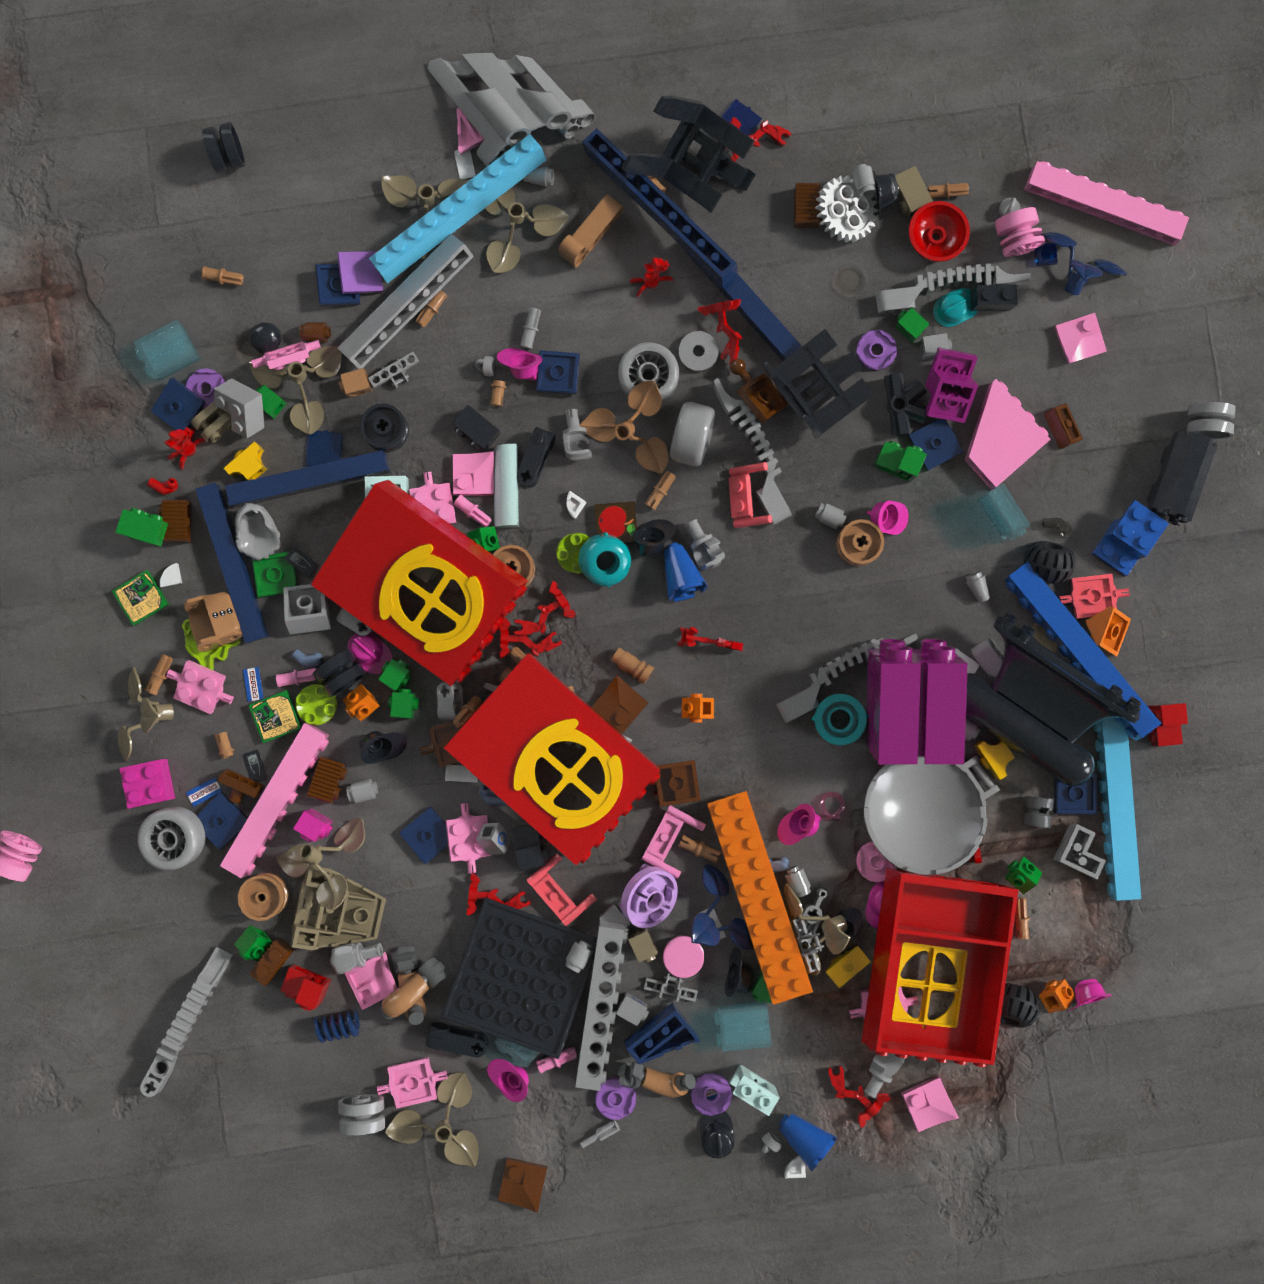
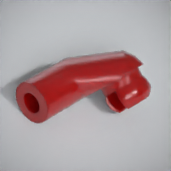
(163, 488)

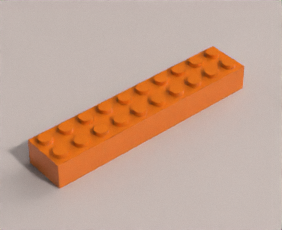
(759, 898)

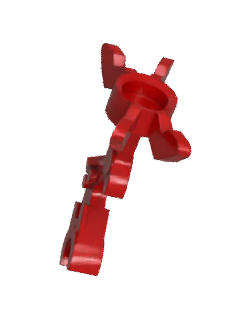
(773, 131)
(651, 278)
(731, 347)
(179, 441)
(531, 627)
(689, 639)
(545, 645)
(474, 894)
(872, 1108)

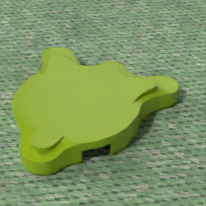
(205, 658)

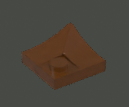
(620, 704)
(522, 1184)

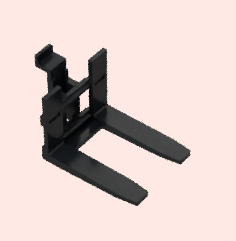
(709, 160)
(820, 384)

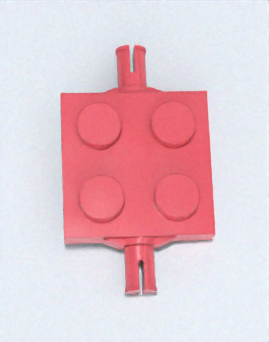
(1092, 595)

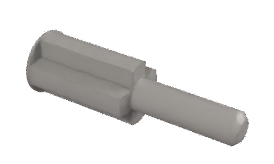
(602, 1133)

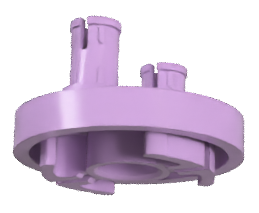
(639, 889)

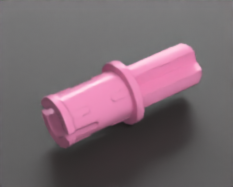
(472, 511)
(295, 677)
(550, 1062)

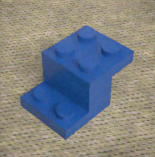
(1130, 538)

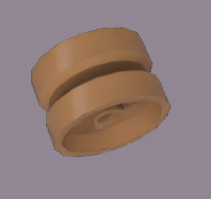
(868, 534)
(519, 558)
(251, 894)

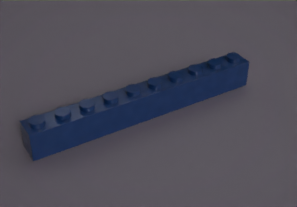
(661, 209)

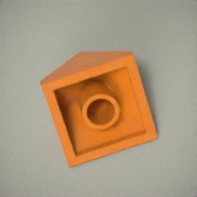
(1108, 629)

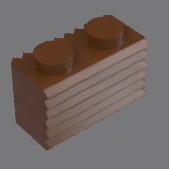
(805, 205)
(178, 516)
(327, 780)
(271, 961)

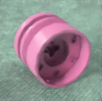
(1020, 234)
(14, 854)

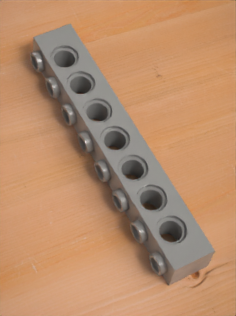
(587, 1077)

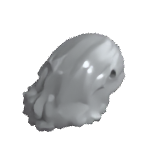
(256, 532)

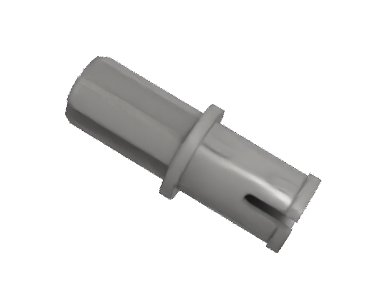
(530, 328)

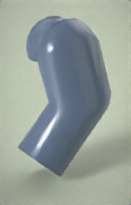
(307, 661)
(489, 796)
(780, 865)

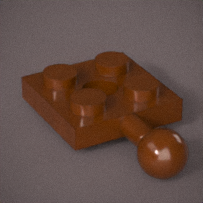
(754, 389)

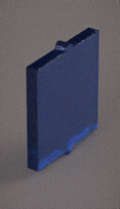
(747, 118)
(324, 447)

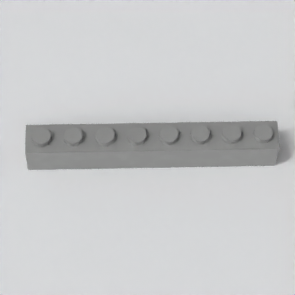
(406, 301)

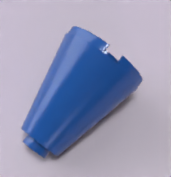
(681, 574)
(806, 1139)

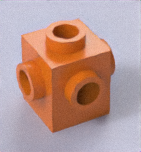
(360, 703)
(697, 708)
(1057, 996)

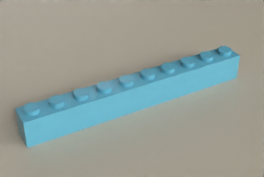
(458, 208)
(1118, 810)

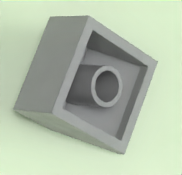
(305, 609)

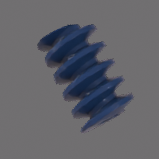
(337, 1028)

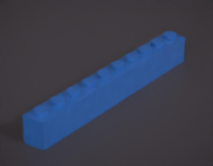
(1075, 642)

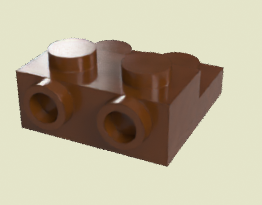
(677, 784)

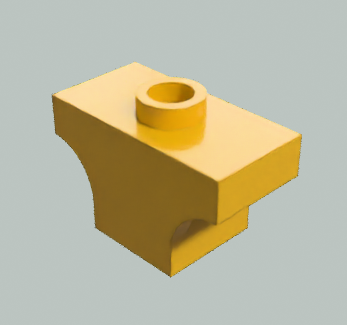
(247, 463)
(994, 757)
(847, 966)

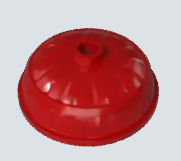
(944, 221)

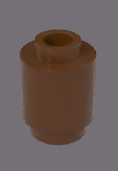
(315, 331)

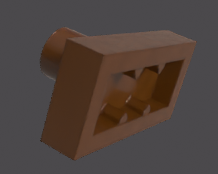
(240, 785)

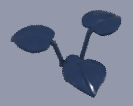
(1083, 271)
(704, 928)

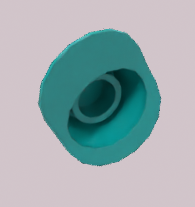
(953, 308)

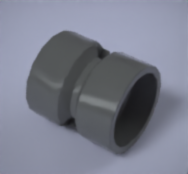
(1038, 811)

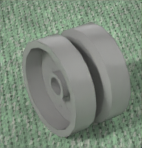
(1211, 419)
(361, 1114)

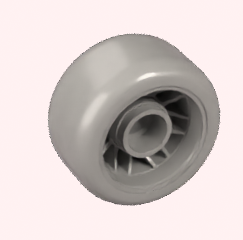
(649, 358)
(692, 434)
(157, 843)

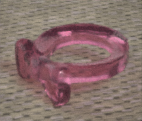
(836, 816)

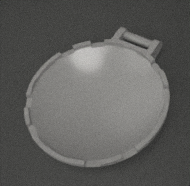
(927, 814)

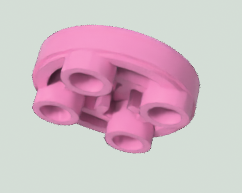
(683, 957)

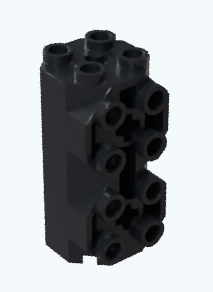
(1181, 477)

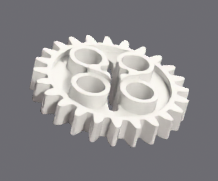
(846, 210)

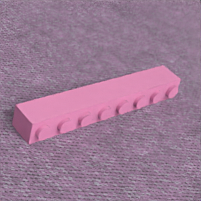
(1106, 203)
(274, 801)

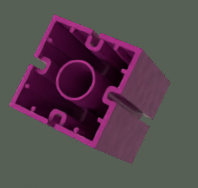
(916, 703)

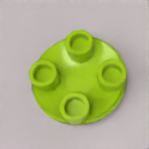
(568, 551)
(314, 705)

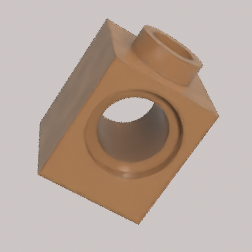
(355, 383)

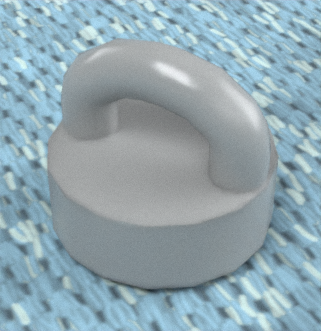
(1008, 205)
(488, 365)
(771, 1143)

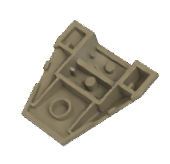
(352, 922)

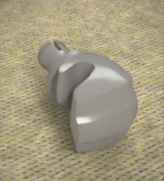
(573, 436)
(705, 547)
(351, 955)
(882, 1069)

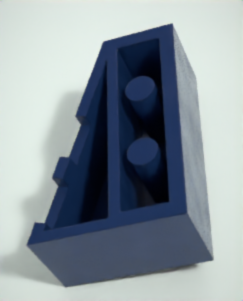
(661, 1035)

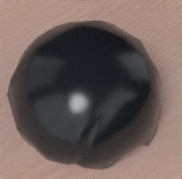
(265, 337)

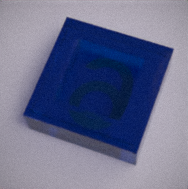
(1046, 254)

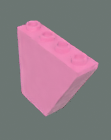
(1003, 436)

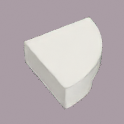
(574, 504)
(171, 576)
(795, 1168)

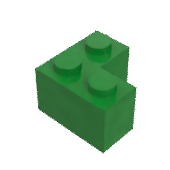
(900, 462)
(141, 527)

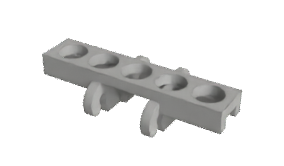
(399, 370)
(806, 936)
(665, 984)

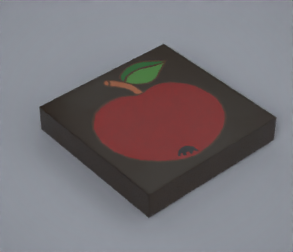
(617, 520)

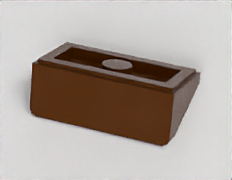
(1063, 426)

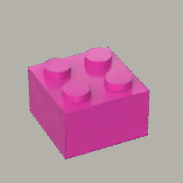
(147, 783)

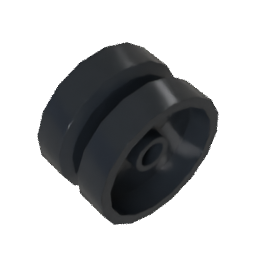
(223, 147)
(395, 431)
(339, 672)

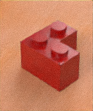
(1171, 719)
(305, 987)

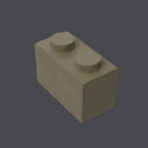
(911, 191)
(643, 945)

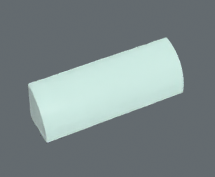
(506, 486)

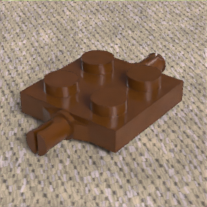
(439, 739)

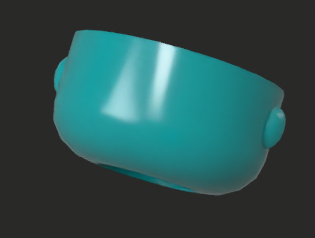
(590, 552)
(851, 731)

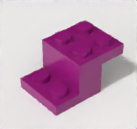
(951, 385)

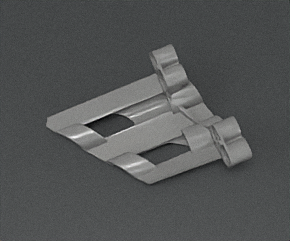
(506, 110)

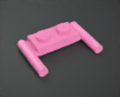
(665, 836)

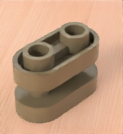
(212, 432)

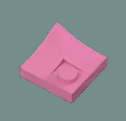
(1080, 338)
(473, 474)
(372, 981)
(929, 1104)

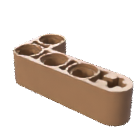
(577, 247)

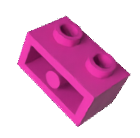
(313, 825)

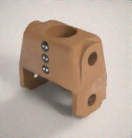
(213, 621)

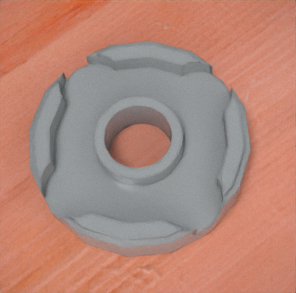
(702, 340)

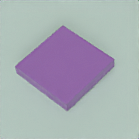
(358, 273)

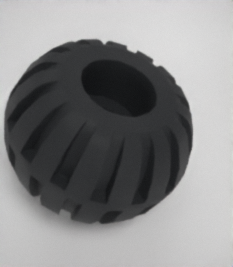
(1050, 561)
(1019, 1006)

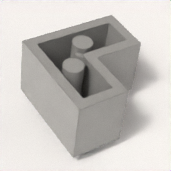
(243, 405)
(1074, 852)

